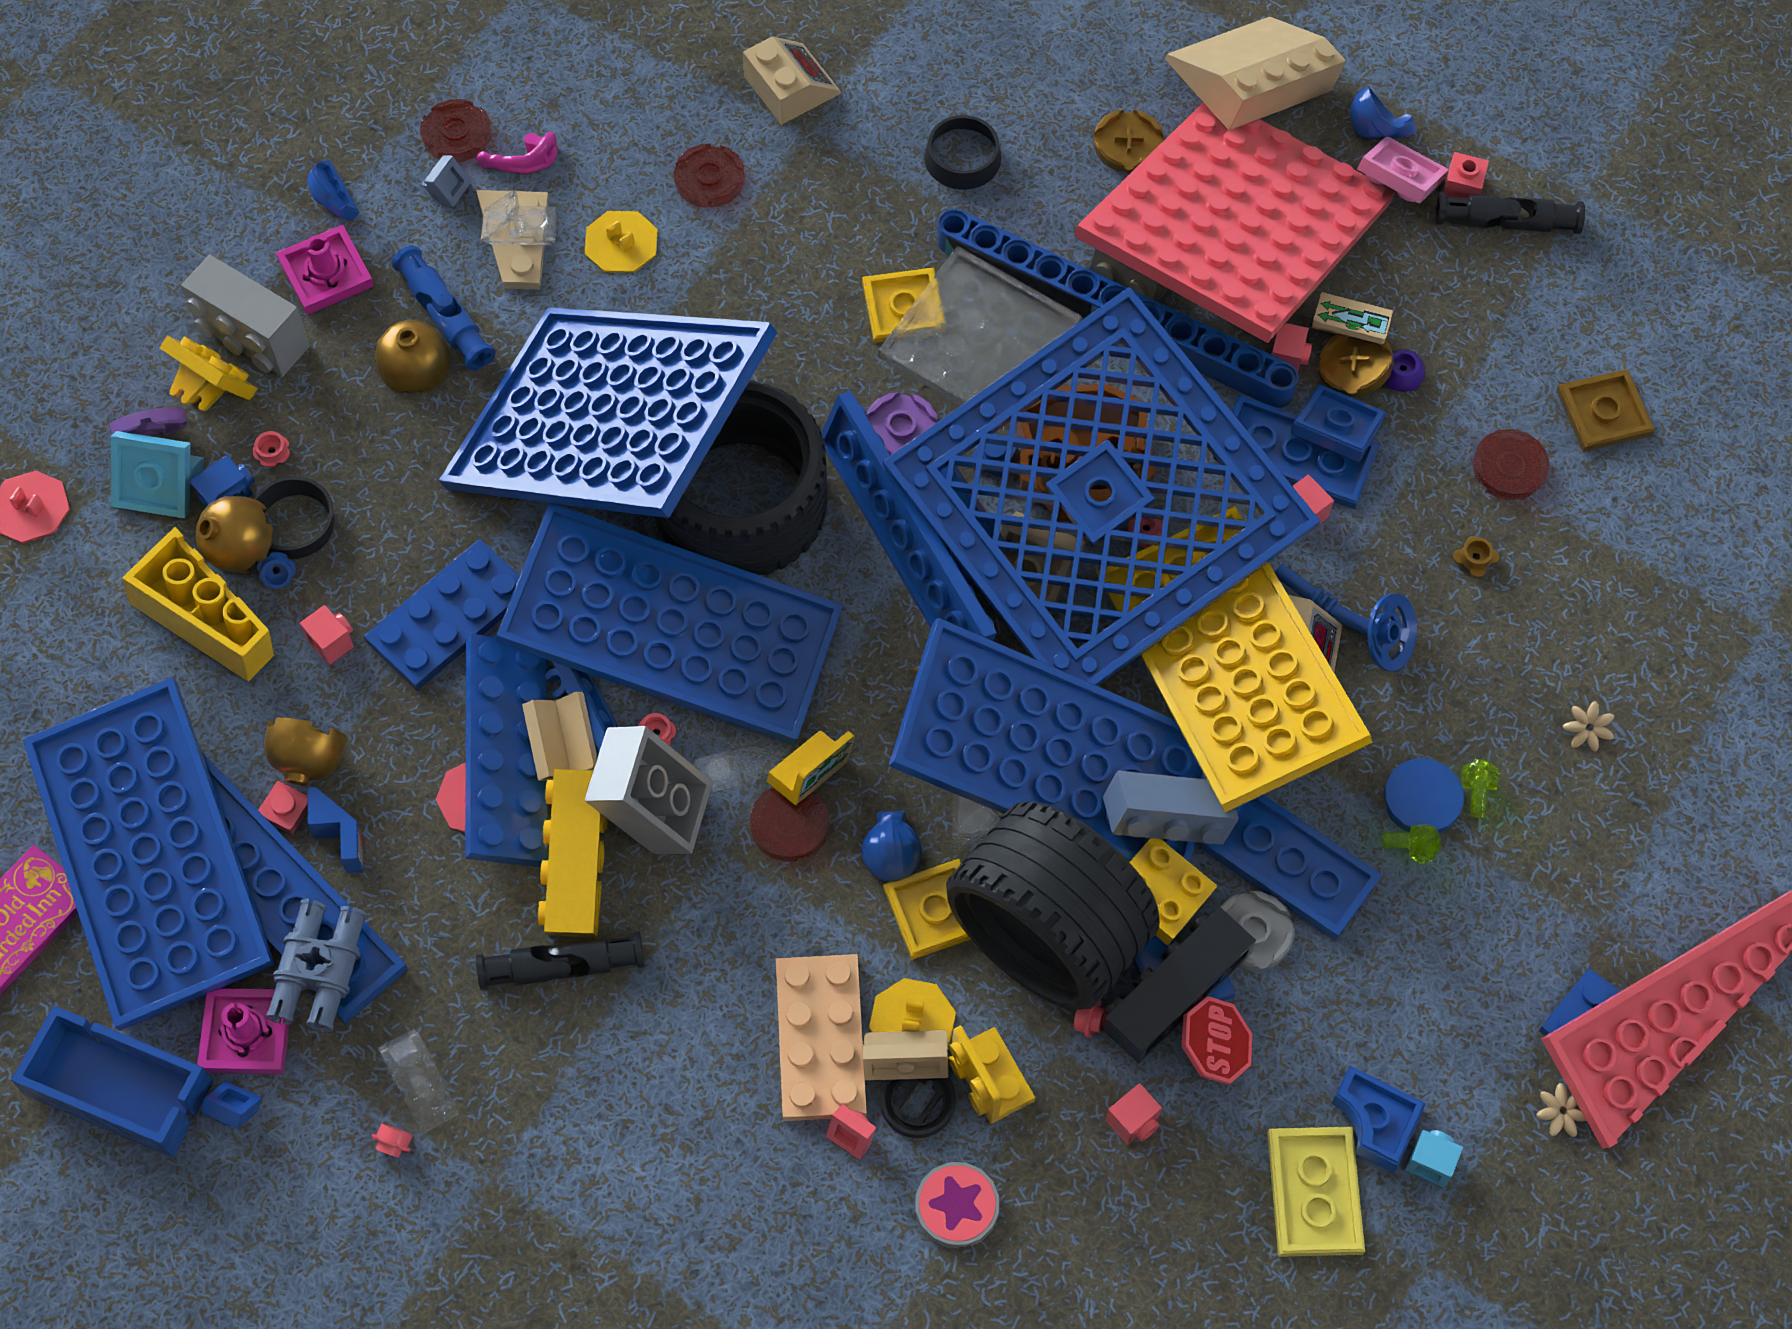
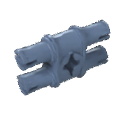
(305, 950)

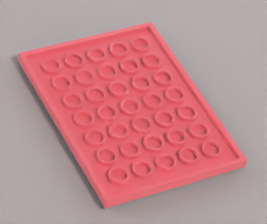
(1236, 219)

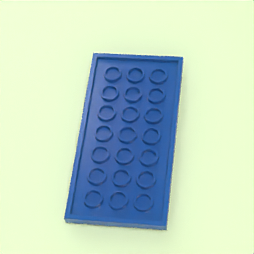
(670, 623)
(1028, 732)
(147, 854)

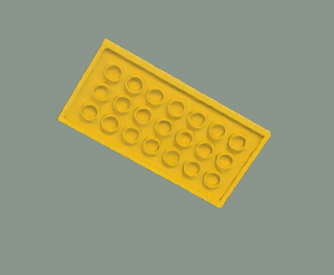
(1246, 681)

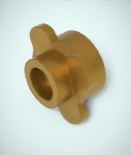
(1480, 547)

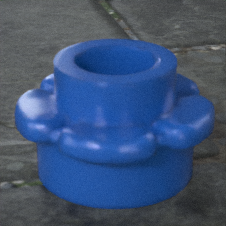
(281, 578)

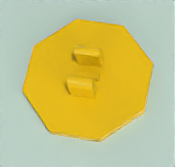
(621, 241)
(912, 1007)

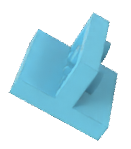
(152, 474)

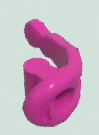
(539, 156)

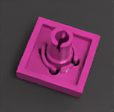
(321, 259)
(242, 1018)

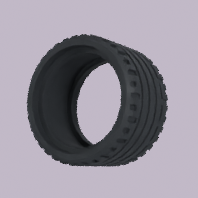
(777, 535)
(1053, 905)

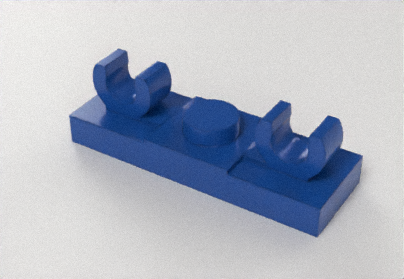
(578, 681)

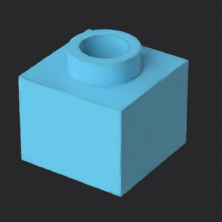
(1434, 1157)

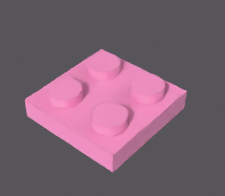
(1402, 170)

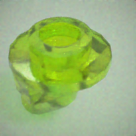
(1480, 777)
(1421, 840)

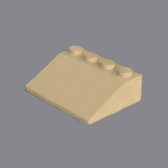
(1258, 70)

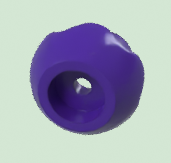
(1409, 379)

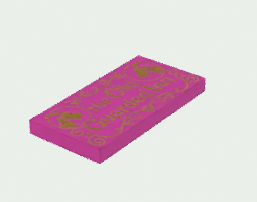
(32, 911)

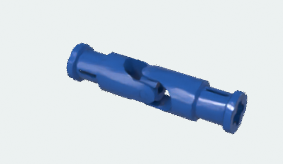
(441, 305)

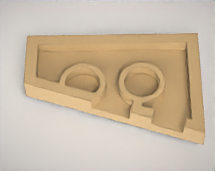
(517, 264)

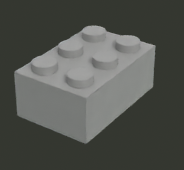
(245, 316)
(649, 790)

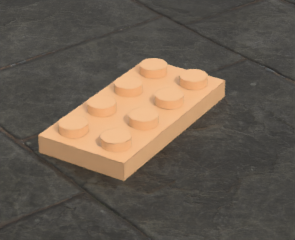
(820, 1036)

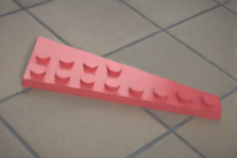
(1646, 1034)

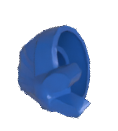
(1374, 120)
(892, 847)

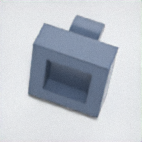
(447, 181)

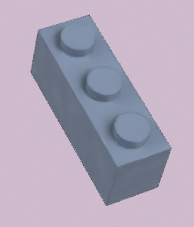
(1166, 808)

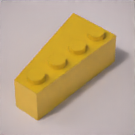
(195, 604)
(573, 859)

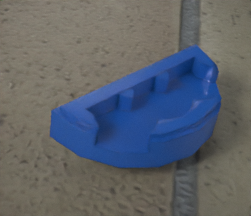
(330, 191)

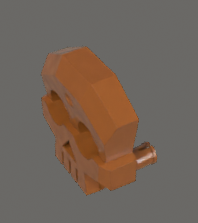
(1081, 438)

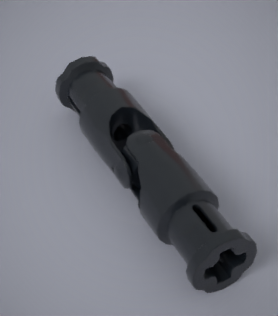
(1493, 211)
(552, 961)

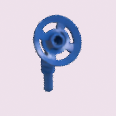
(1380, 630)

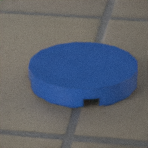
(1423, 794)

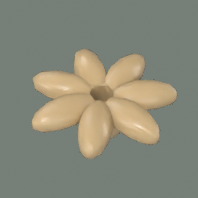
(1592, 733)
(1561, 1111)

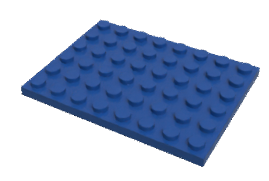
(609, 409)

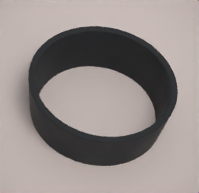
(956, 178)
(303, 486)

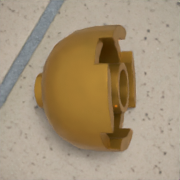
(412, 357)
(233, 533)
(302, 750)

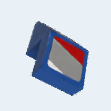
(330, 820)

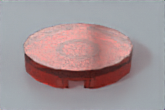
(457, 140)
(719, 176)
(1510, 464)
(787, 829)

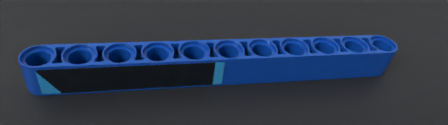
(1071, 278)

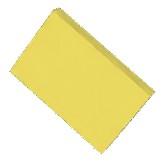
(1315, 1191)

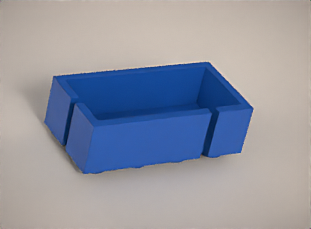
(112, 1081)

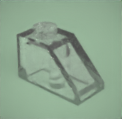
(418, 1080)

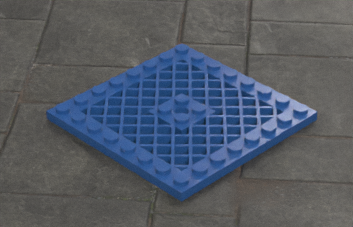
(1129, 322)

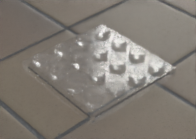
(972, 328)

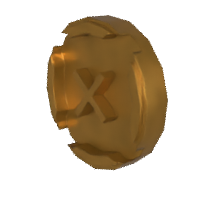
(1126, 139)
(1355, 365)

